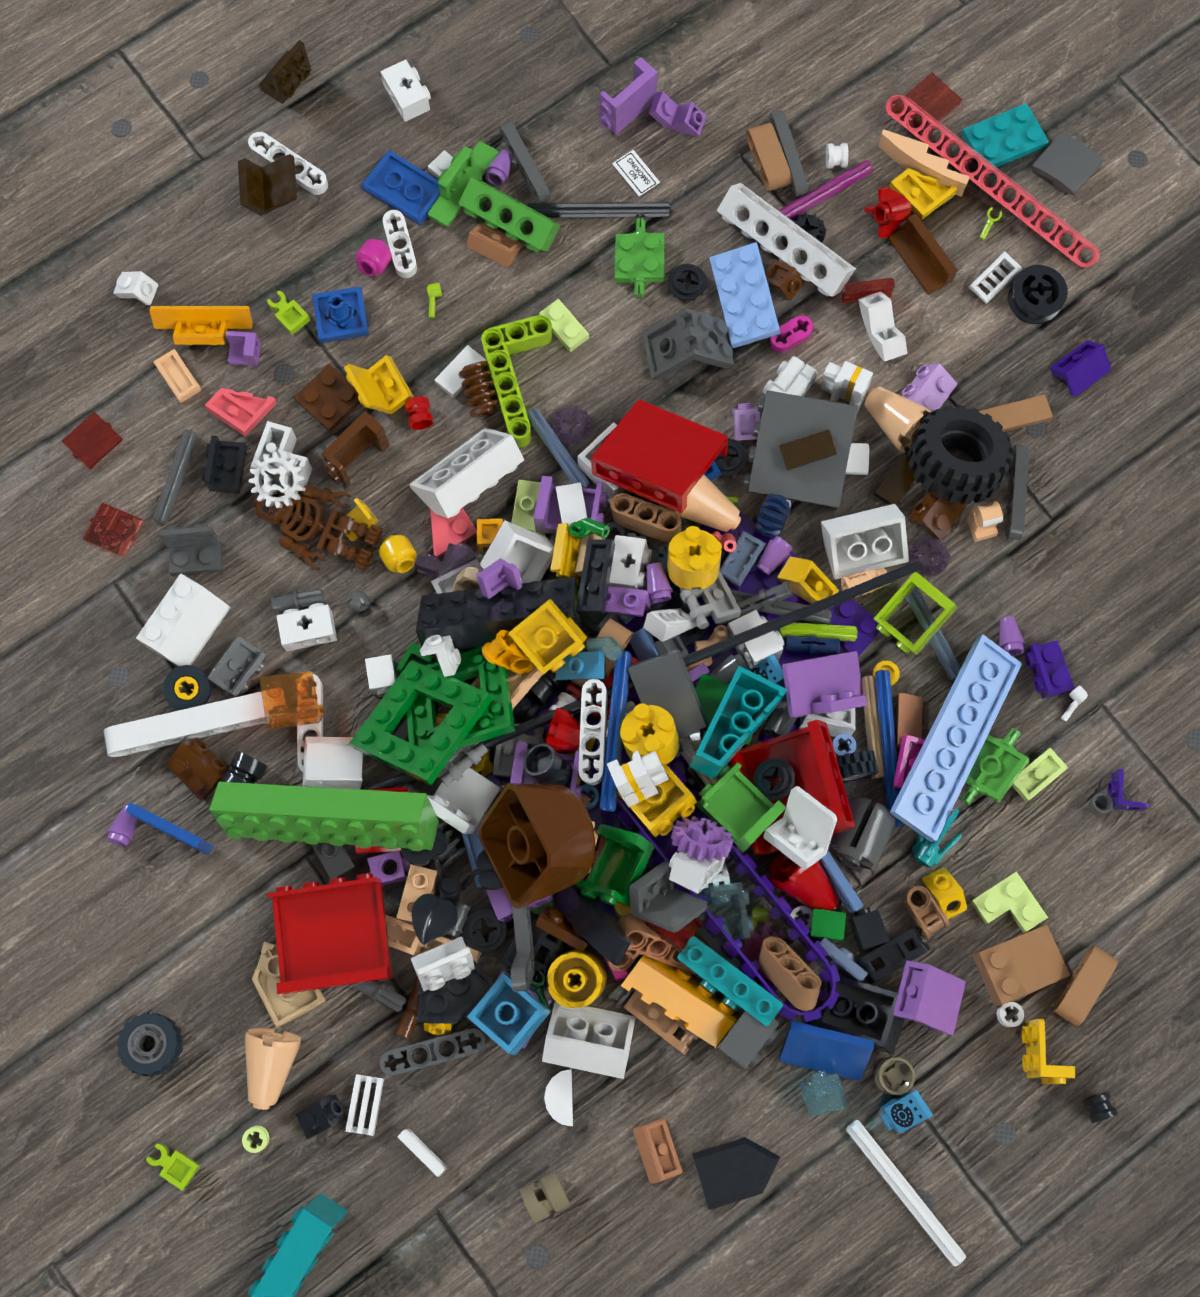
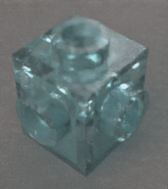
(823, 1093)

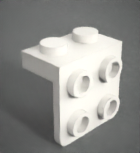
(803, 830)

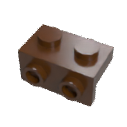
(936, 515)
(197, 767)
(558, 926)

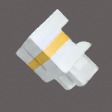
(846, 382)
(638, 778)

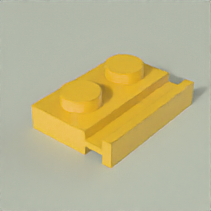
(565, 553)

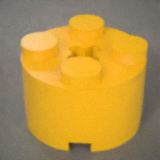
(694, 559)
(650, 730)
(562, 974)

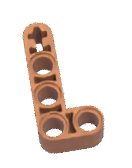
(647, 943)

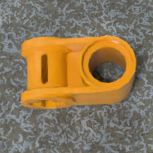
(507, 654)

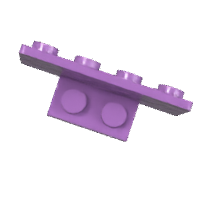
(823, 684)

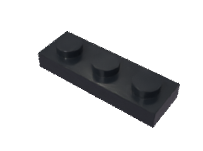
(595, 577)

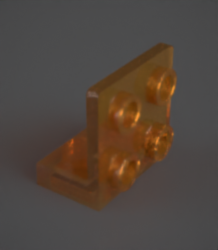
(290, 700)

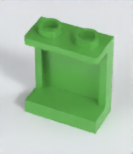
(738, 806)

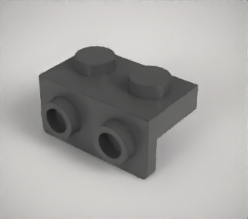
(237, 667)

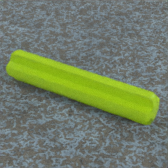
(844, 633)

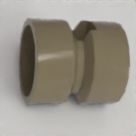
(894, 1076)
(553, 1190)

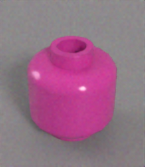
(373, 257)

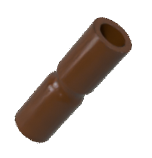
(408, 1020)

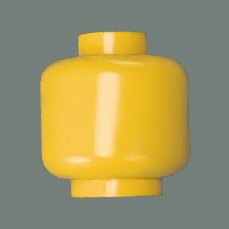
(397, 553)

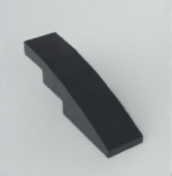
(593, 924)

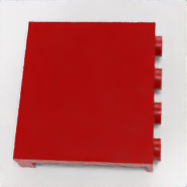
(657, 455)
(816, 771)
(331, 934)

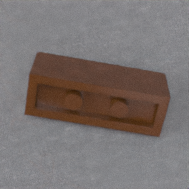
(923, 255)

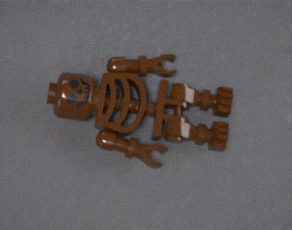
(293, 515)

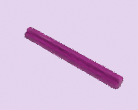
(827, 190)

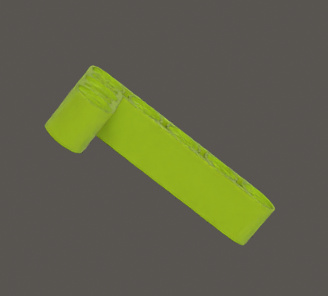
(506, 375)

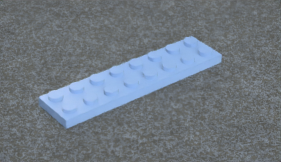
(956, 738)

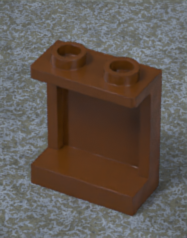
(351, 445)

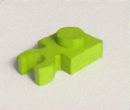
(289, 314)
(177, 1168)

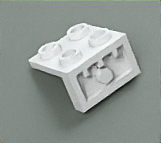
(464, 800)
(443, 964)

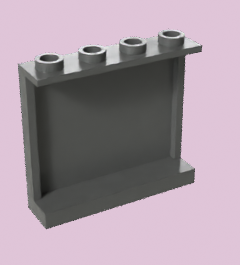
(791, 418)

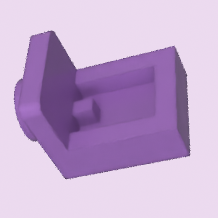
(497, 577)

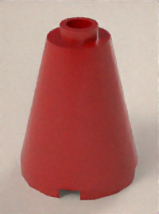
(806, 886)

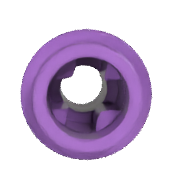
(499, 168)
(774, 554)
(658, 583)
(1011, 637)
(122, 829)

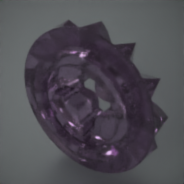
(579, 433)
(936, 547)

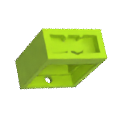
(933, 593)

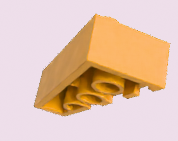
(682, 998)

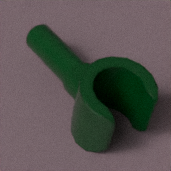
(538, 988)

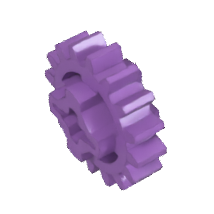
(701, 839)

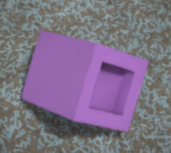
(243, 348)

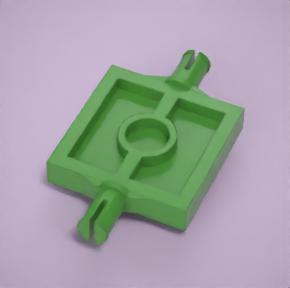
(639, 258)
(995, 768)

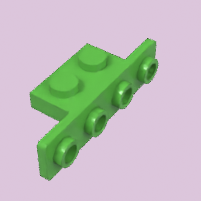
(454, 180)

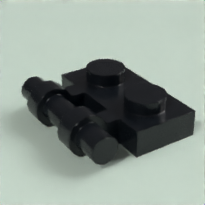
(555, 947)

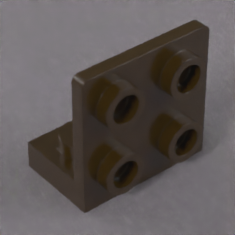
(287, 74)
(267, 186)

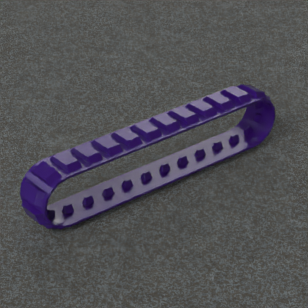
(762, 887)

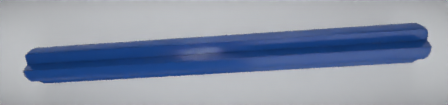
(887, 736)
(614, 740)

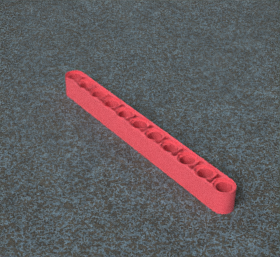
(980, 177)

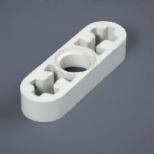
(398, 253)

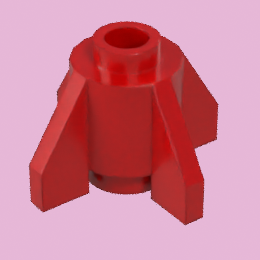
(890, 211)
(563, 733)

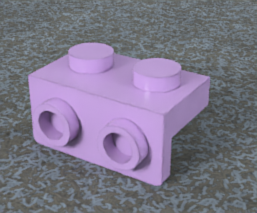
(930, 386)

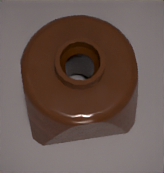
(537, 840)

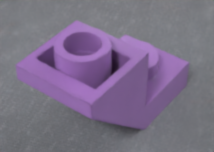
(681, 118)

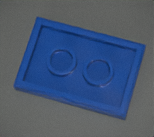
(402, 187)
(169, 828)
(826, 1050)

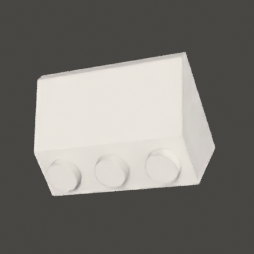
(865, 541)
(183, 622)
(589, 1040)

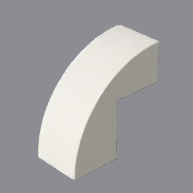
(880, 326)

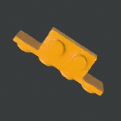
(201, 323)

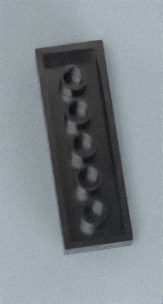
(476, 620)

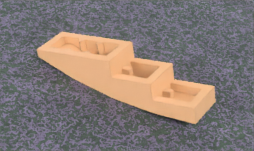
(914, 155)
(403, 938)

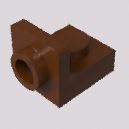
(784, 278)

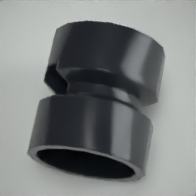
(544, 688)
(547, 765)
(244, 769)

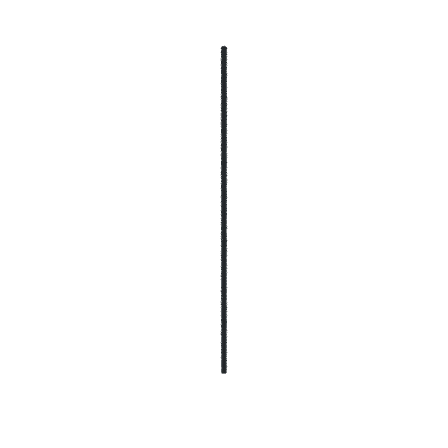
(699, 655)

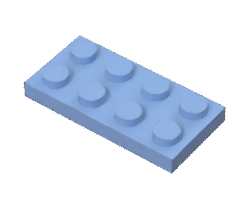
(745, 295)

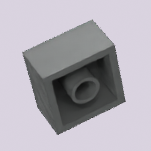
(745, 1040)

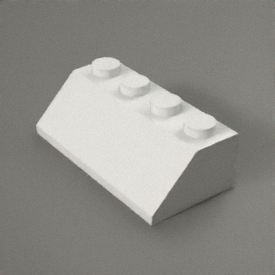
(468, 472)

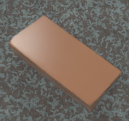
(493, 244)
(908, 717)
(657, 1151)

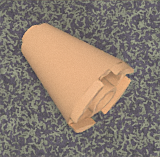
(895, 415)
(710, 507)
(268, 1064)

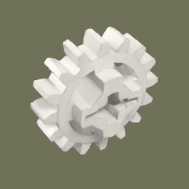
(285, 472)

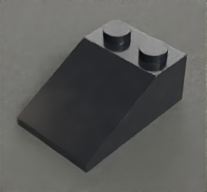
(863, 1012)

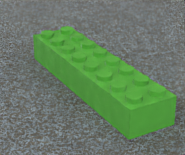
(325, 815)

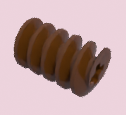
(478, 390)

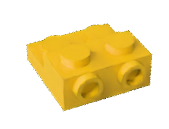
(548, 637)
(665, 807)

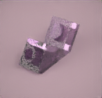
(455, 557)

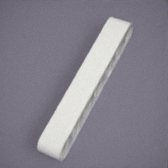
(184, 725)

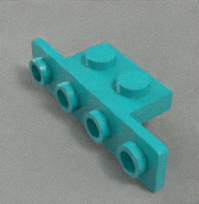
(731, 982)

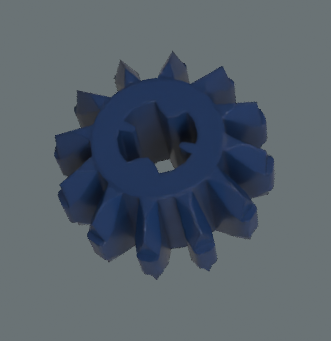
(773, 515)

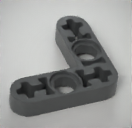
(524, 962)

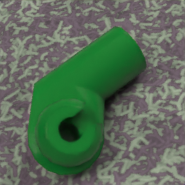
(587, 527)

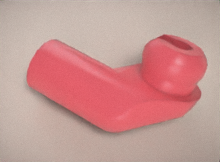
(727, 541)

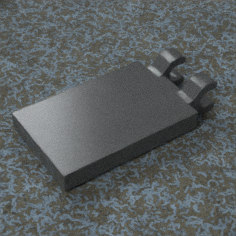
(667, 684)

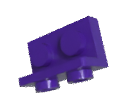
(1049, 669)

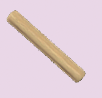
(872, 722)

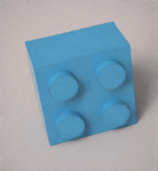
(508, 1015)

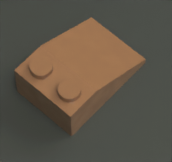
(1021, 965)

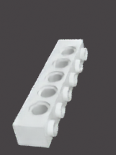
(779, 225)

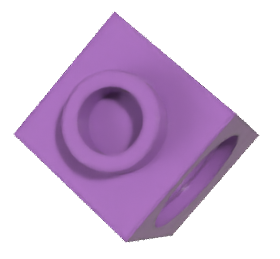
(378, 863)

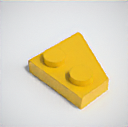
(922, 191)

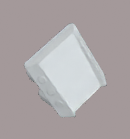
(332, 763)

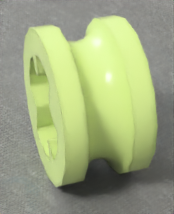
(247, 1143)

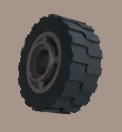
(133, 1040)

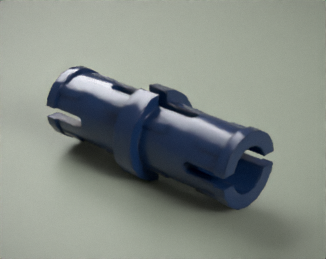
(812, 645)

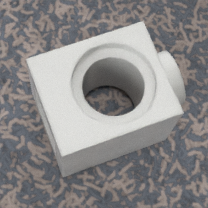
(380, 674)

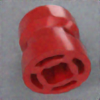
(419, 413)

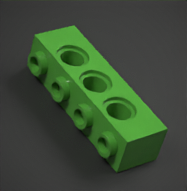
(543, 227)

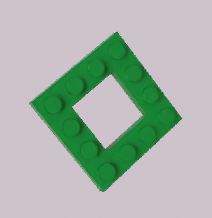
(495, 720)
(424, 764)

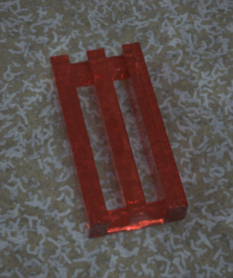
(858, 290)

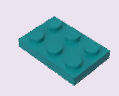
(1006, 136)

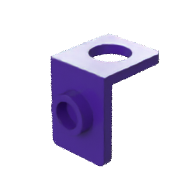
(1115, 790)

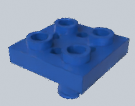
(339, 306)

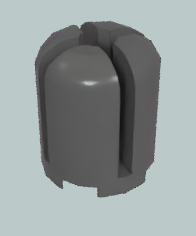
(872, 841)

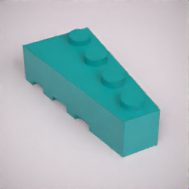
(739, 715)
(299, 1248)

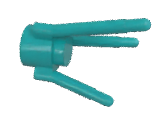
(928, 853)

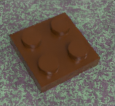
(328, 398)

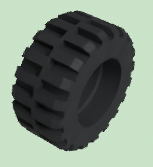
(953, 477)

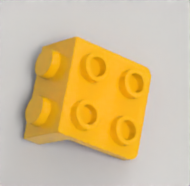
(380, 385)
(1035, 1059)

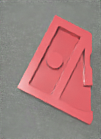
(240, 409)
(451, 530)

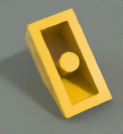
(806, 580)

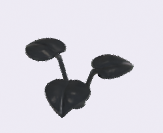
(438, 916)

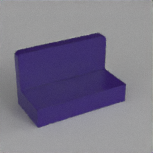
(1082, 366)

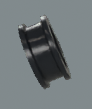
(1042, 283)

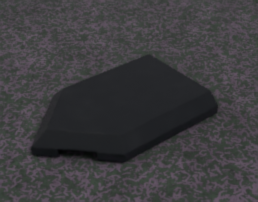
(454, 999)
(734, 1171)

